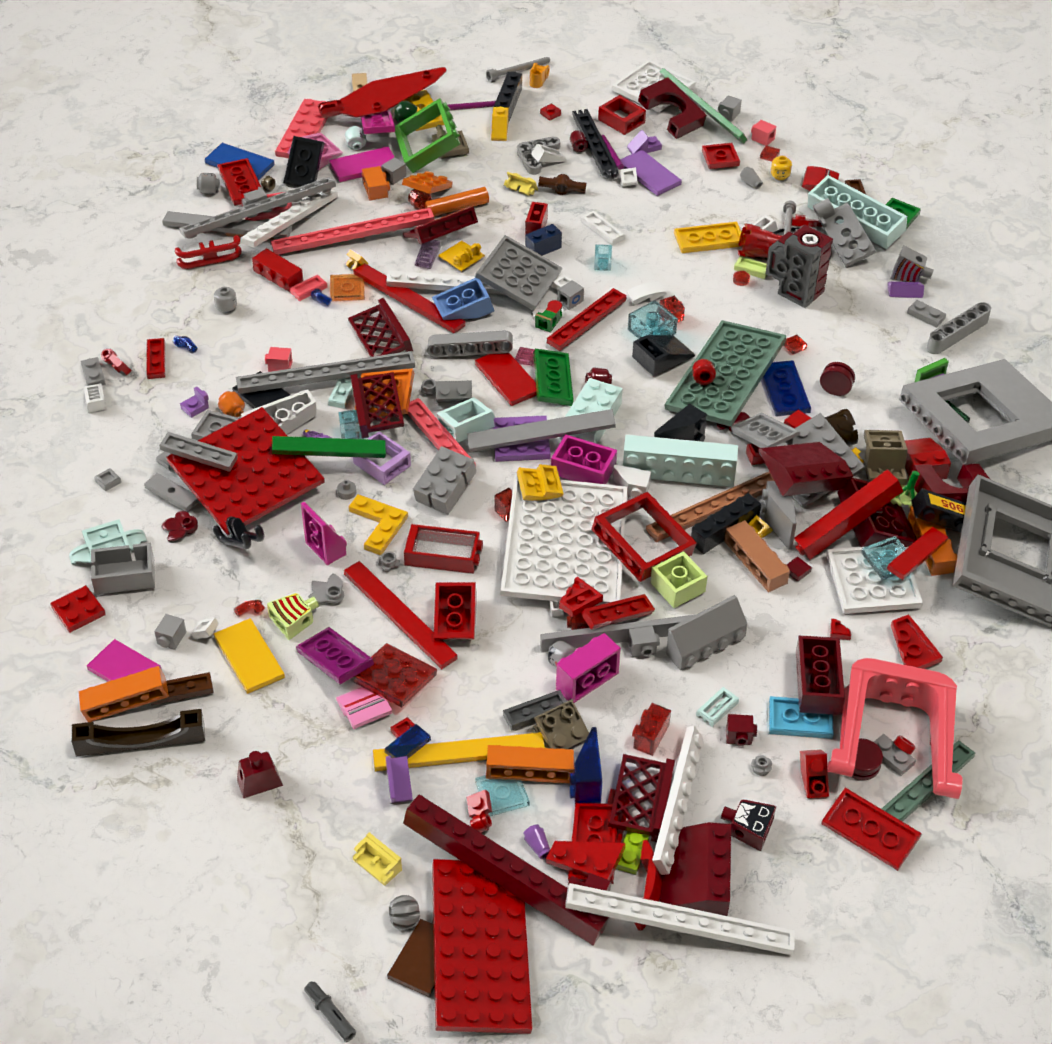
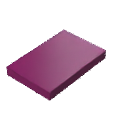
(119, 661)

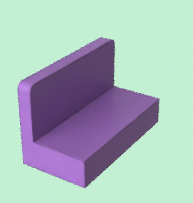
(398, 779)

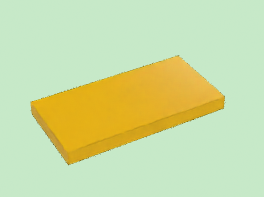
(708, 237)
(249, 655)

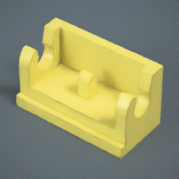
(377, 859)

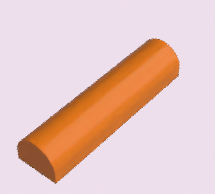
(458, 201)

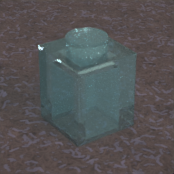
(603, 257)
(349, 424)

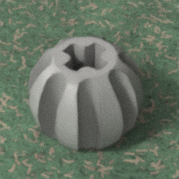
(404, 912)

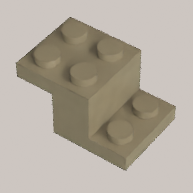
(885, 451)

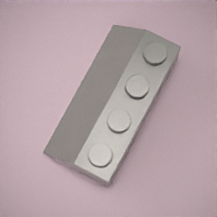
(706, 633)

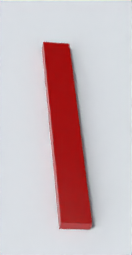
(407, 297)
(400, 615)

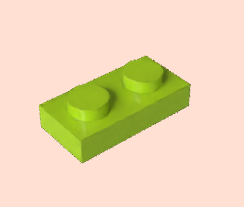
(631, 856)

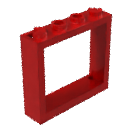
(622, 548)

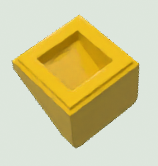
(760, 526)

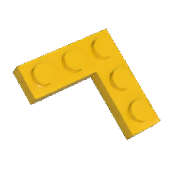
(389, 520)

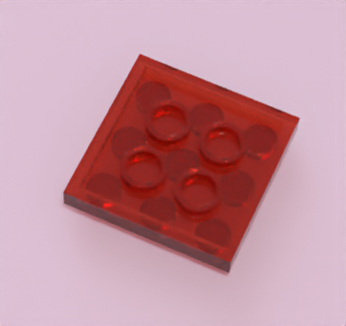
(395, 675)

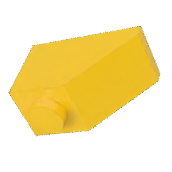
(500, 123)

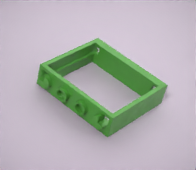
(435, 149)

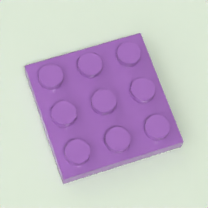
(526, 451)

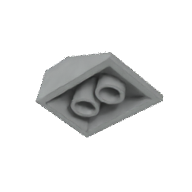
(779, 513)

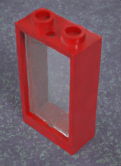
(443, 548)

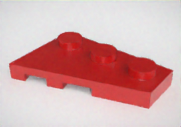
(913, 644)
(586, 857)

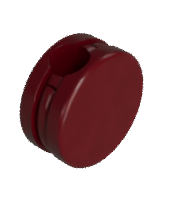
(837, 378)
(868, 760)

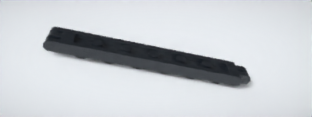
(596, 144)

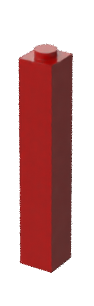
(848, 514)

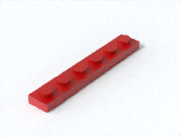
(586, 319)

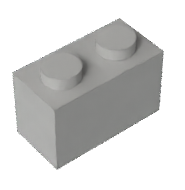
(453, 391)

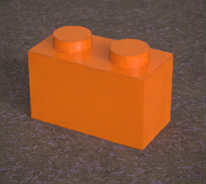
(375, 183)

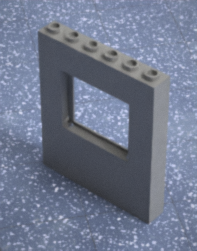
(1004, 389)
(995, 575)

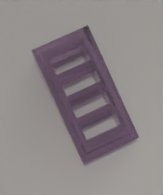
(433, 244)

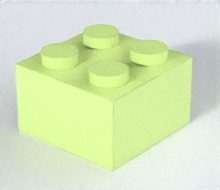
(678, 579)

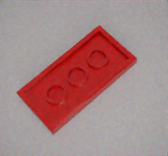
(238, 179)
(507, 377)
(591, 825)
(871, 828)

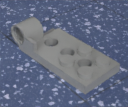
(828, 216)
(764, 431)

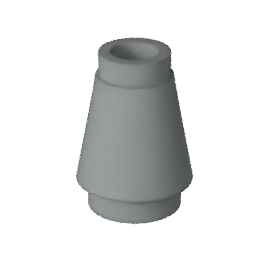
(750, 177)

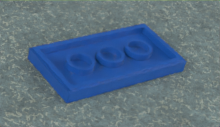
(227, 153)

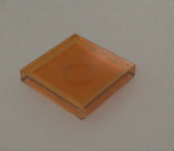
(346, 287)

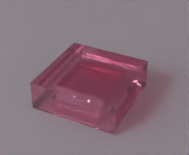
(525, 356)

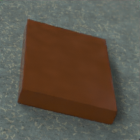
(416, 961)

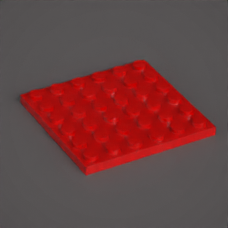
(257, 479)

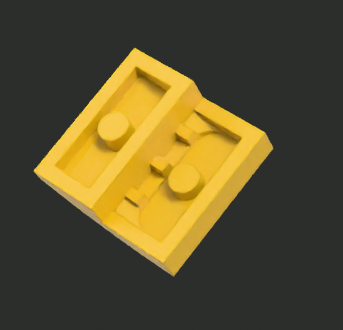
(539, 483)

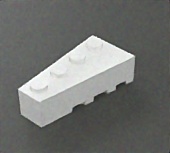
(291, 410)

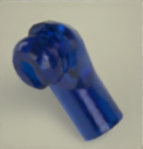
(317, 295)

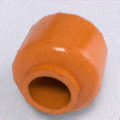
(231, 404)

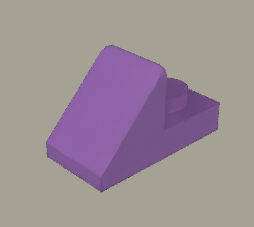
(645, 143)

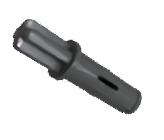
(330, 1011)

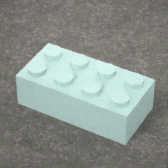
(593, 398)

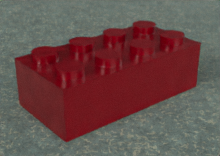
(819, 675)

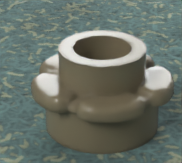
(268, 183)

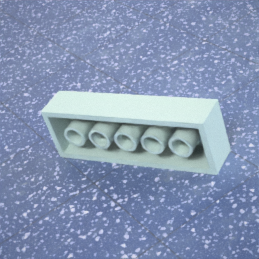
(878, 220)
(682, 460)

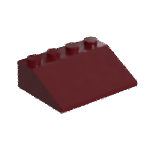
(806, 468)
(882, 524)
(700, 869)

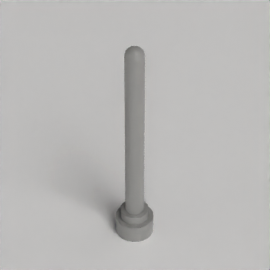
(492, 74)
(789, 208)

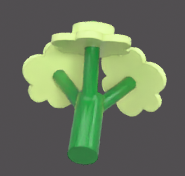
(908, 491)

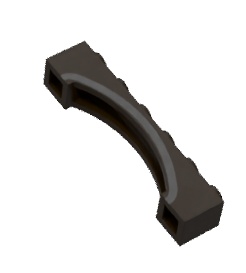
(97, 739)

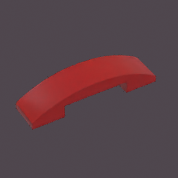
(653, 878)

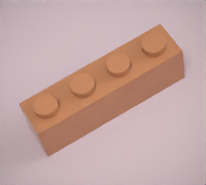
(757, 556)

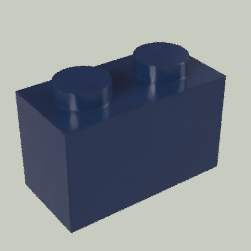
(544, 240)

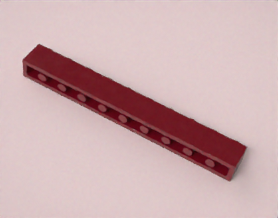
(501, 867)

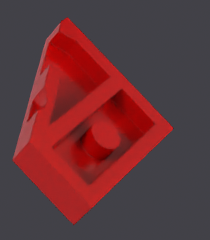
(801, 220)
(579, 598)

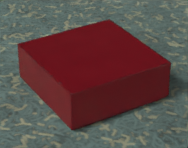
(798, 568)

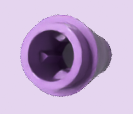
(537, 840)

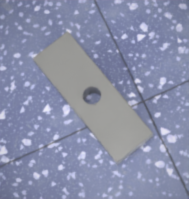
(171, 492)

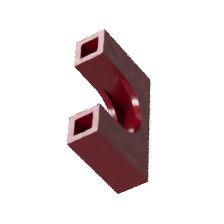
(668, 92)
(931, 481)

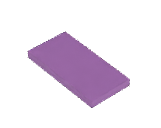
(651, 172)

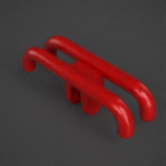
(209, 254)

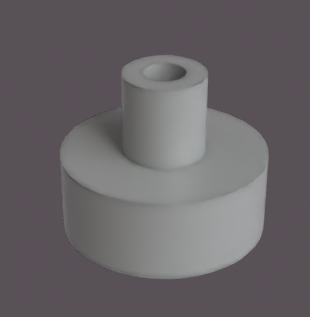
(346, 490)

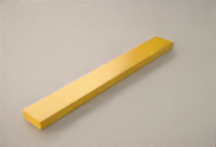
(459, 750)

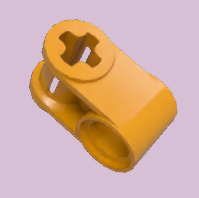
(538, 75)

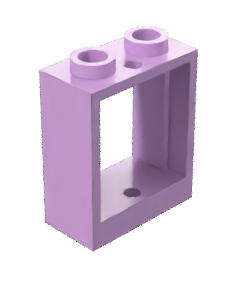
(400, 461)

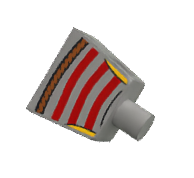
(910, 266)

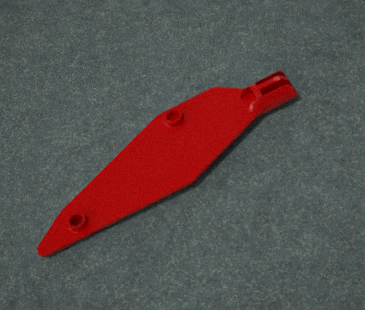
(381, 94)

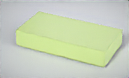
(751, 266)

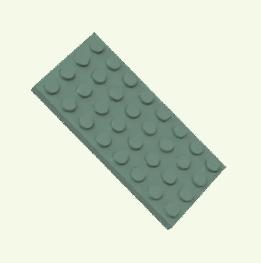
(740, 362)

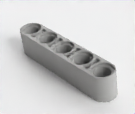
(958, 328)
(477, 346)

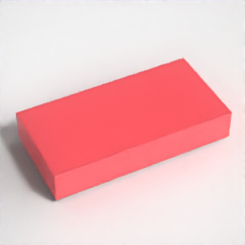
(305, 288)

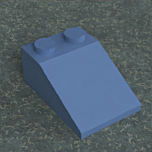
(464, 301)

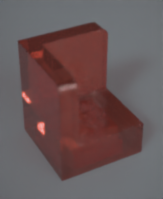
(503, 503)

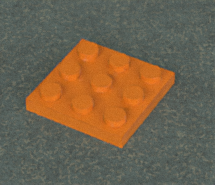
(404, 383)

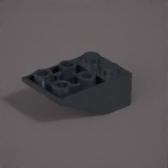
(660, 352)

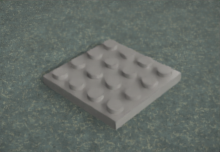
(518, 272)
(819, 430)

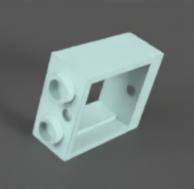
(451, 416)

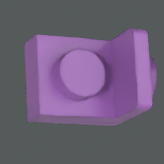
(195, 404)

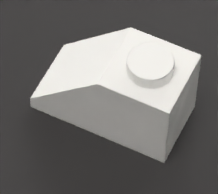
(634, 479)

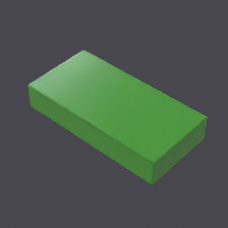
(932, 370)

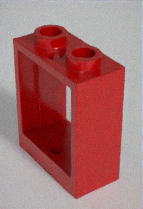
(635, 118)

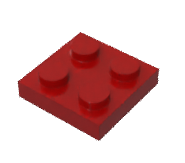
(720, 155)
(77, 609)

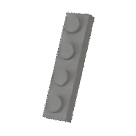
(198, 451)

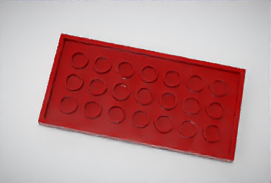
(478, 953)

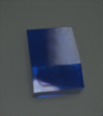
(587, 776)

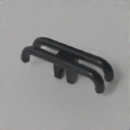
(240, 536)

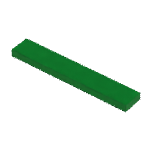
(328, 447)

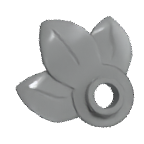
(328, 591)

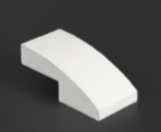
(649, 290)

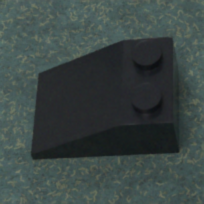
(685, 425)

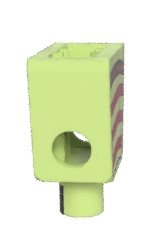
(292, 613)

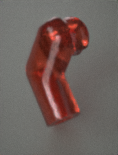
(249, 605)

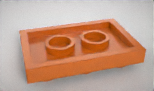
(427, 182)

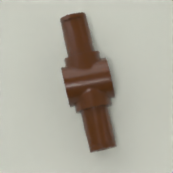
(562, 184)

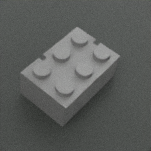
(444, 480)
(116, 572)

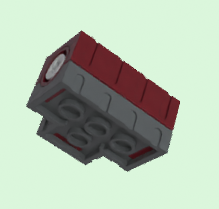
(800, 264)

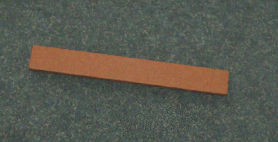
(700, 511)

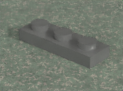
(526, 712)

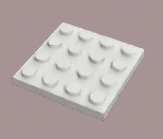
(644, 76)
(862, 588)

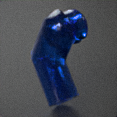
(184, 342)

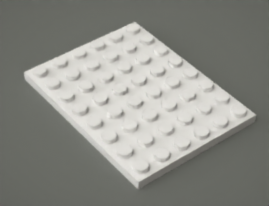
(554, 543)

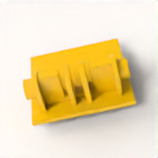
(462, 255)

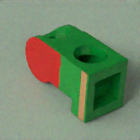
(550, 317)

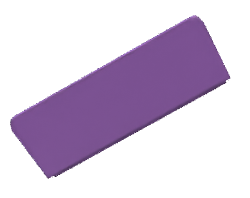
(906, 289)

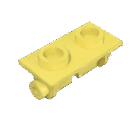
(527, 185)

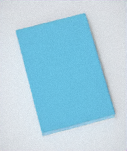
(787, 720)

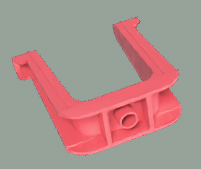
(909, 687)

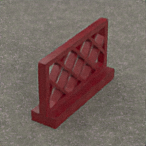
(443, 225)
(392, 326)
(363, 409)
(659, 802)

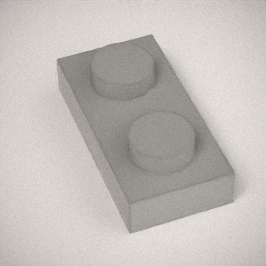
(926, 313)
(93, 371)
(894, 756)

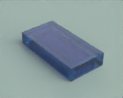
(408, 742)

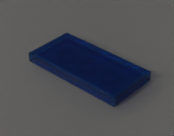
(785, 389)

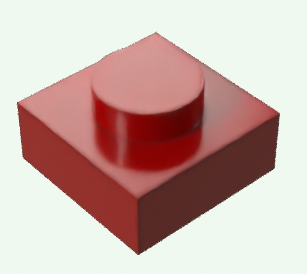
(550, 112)

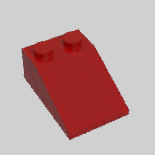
(927, 452)
(455, 610)

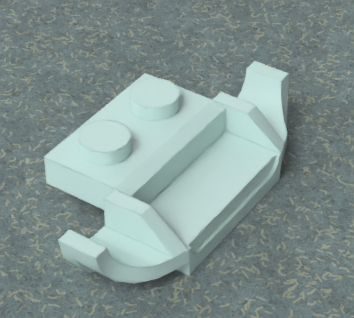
(105, 536)

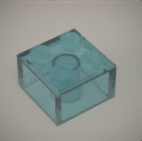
(652, 320)

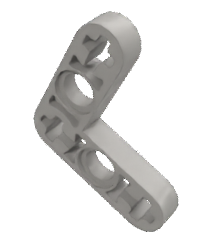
(552, 142)

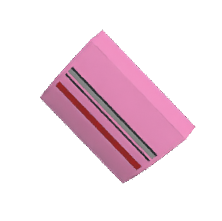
(363, 707)

